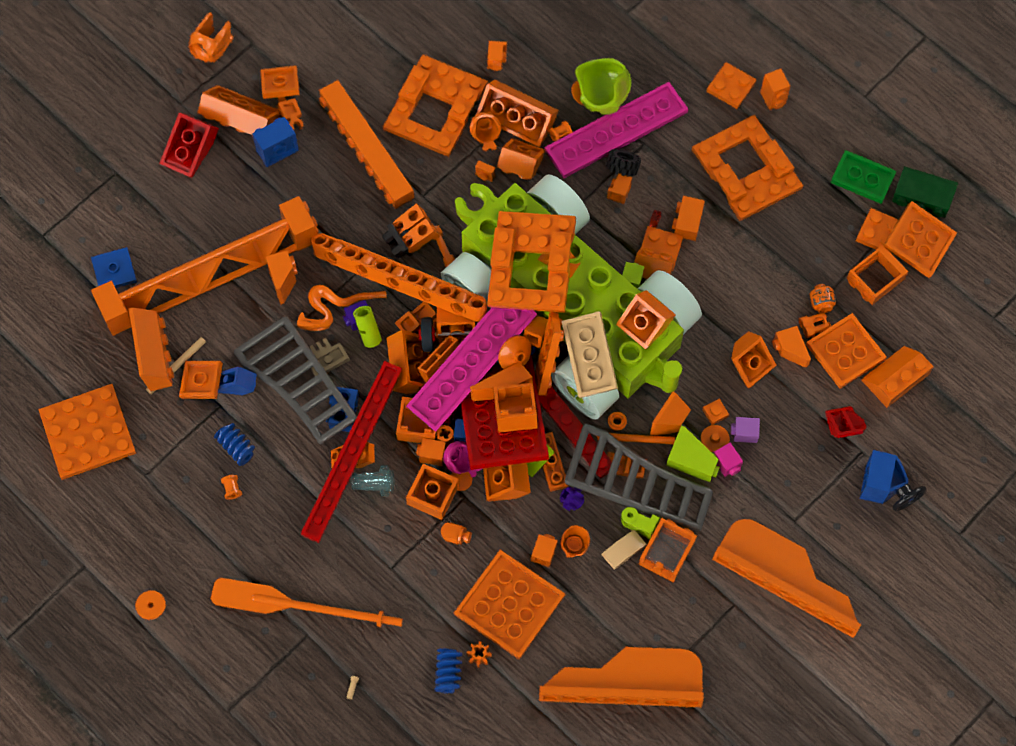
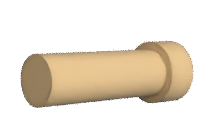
(354, 680)

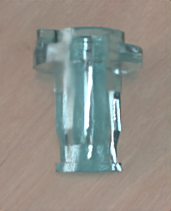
(378, 481)

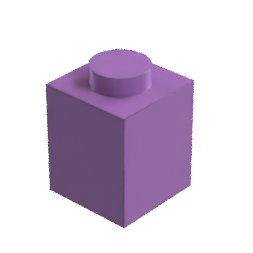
(745, 429)

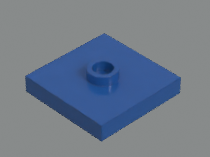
(115, 267)

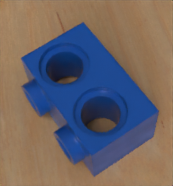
(352, 396)

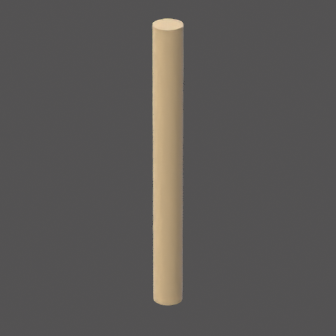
(184, 357)

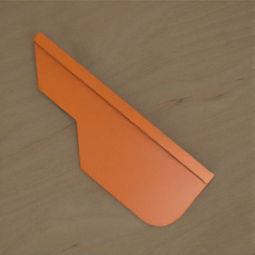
(784, 571)
(632, 678)

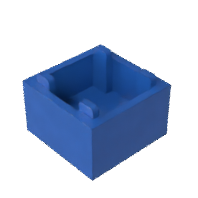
(275, 141)

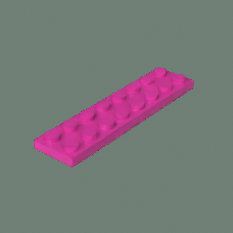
(616, 130)
(467, 364)

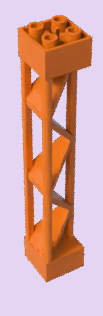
(195, 276)

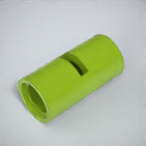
(367, 326)

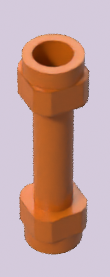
(448, 258)

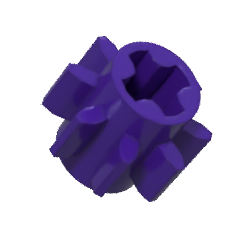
(572, 498)

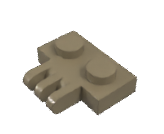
(329, 356)

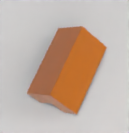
(438, 357)

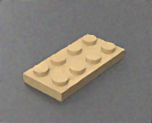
(589, 355)

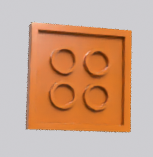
(920, 239)
(846, 350)

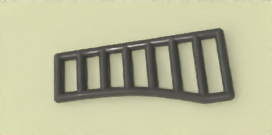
(278, 386)
(637, 461)

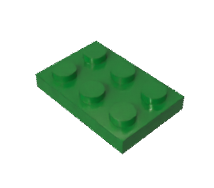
(863, 177)

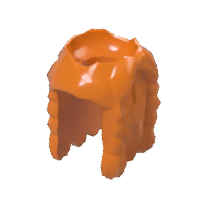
(214, 47)

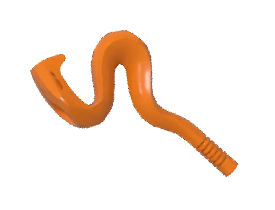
(321, 291)

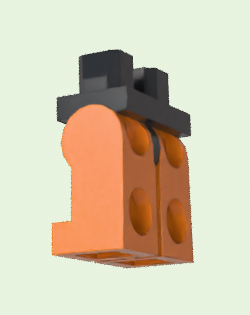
(410, 231)

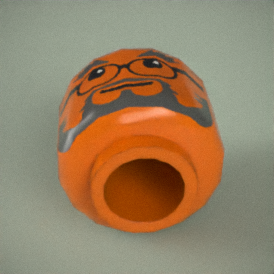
(822, 298)

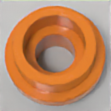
(620, 416)

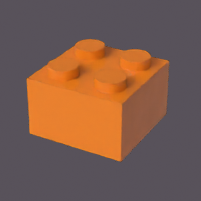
(432, 491)

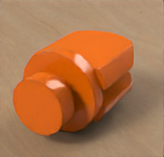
(455, 533)

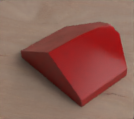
(844, 422)

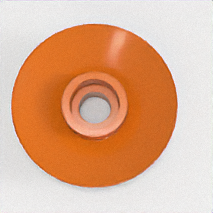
(514, 350)

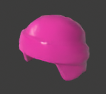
(457, 458)

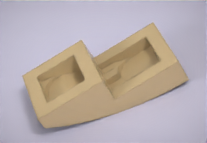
(624, 549)

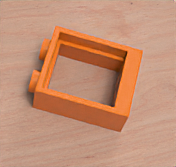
(889, 262)

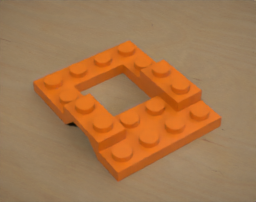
(443, 83)
(759, 188)
(538, 235)

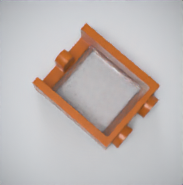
(667, 549)

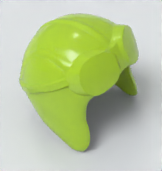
(603, 85)

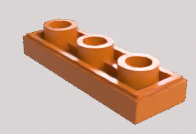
(554, 471)

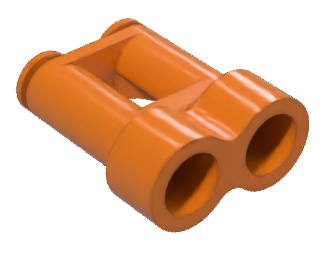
(808, 327)

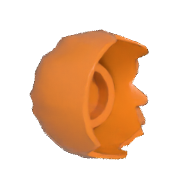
(575, 541)

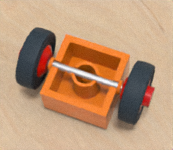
(447, 324)

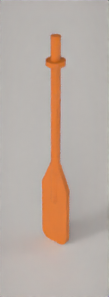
(267, 600)

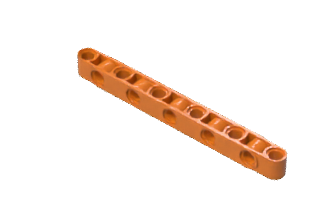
(399, 277)

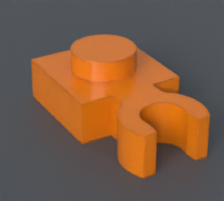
(291, 112)

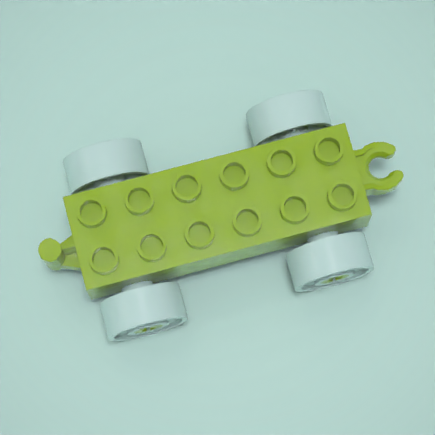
(590, 290)

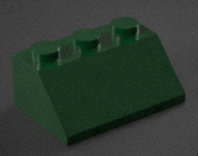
(925, 190)

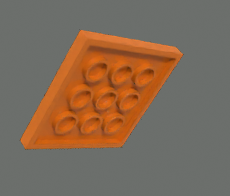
(87, 431)
(509, 604)

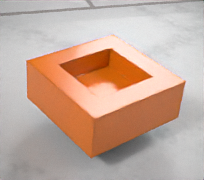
(485, 171)
(715, 412)

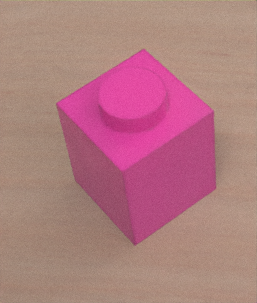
(728, 460)

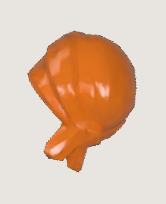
(485, 129)

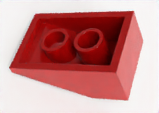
(188, 144)

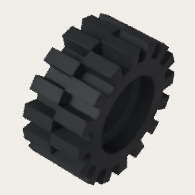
(623, 162)

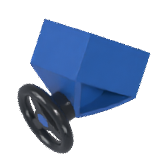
(885, 478)

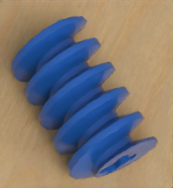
(234, 444)
(447, 670)

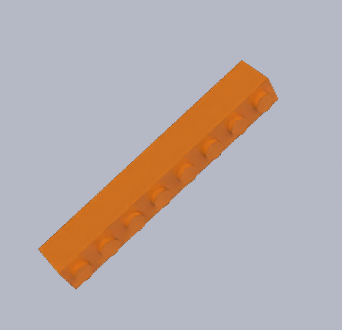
(367, 145)

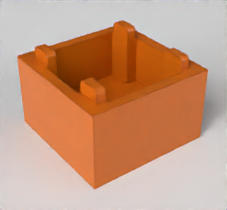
(515, 407)
(410, 427)

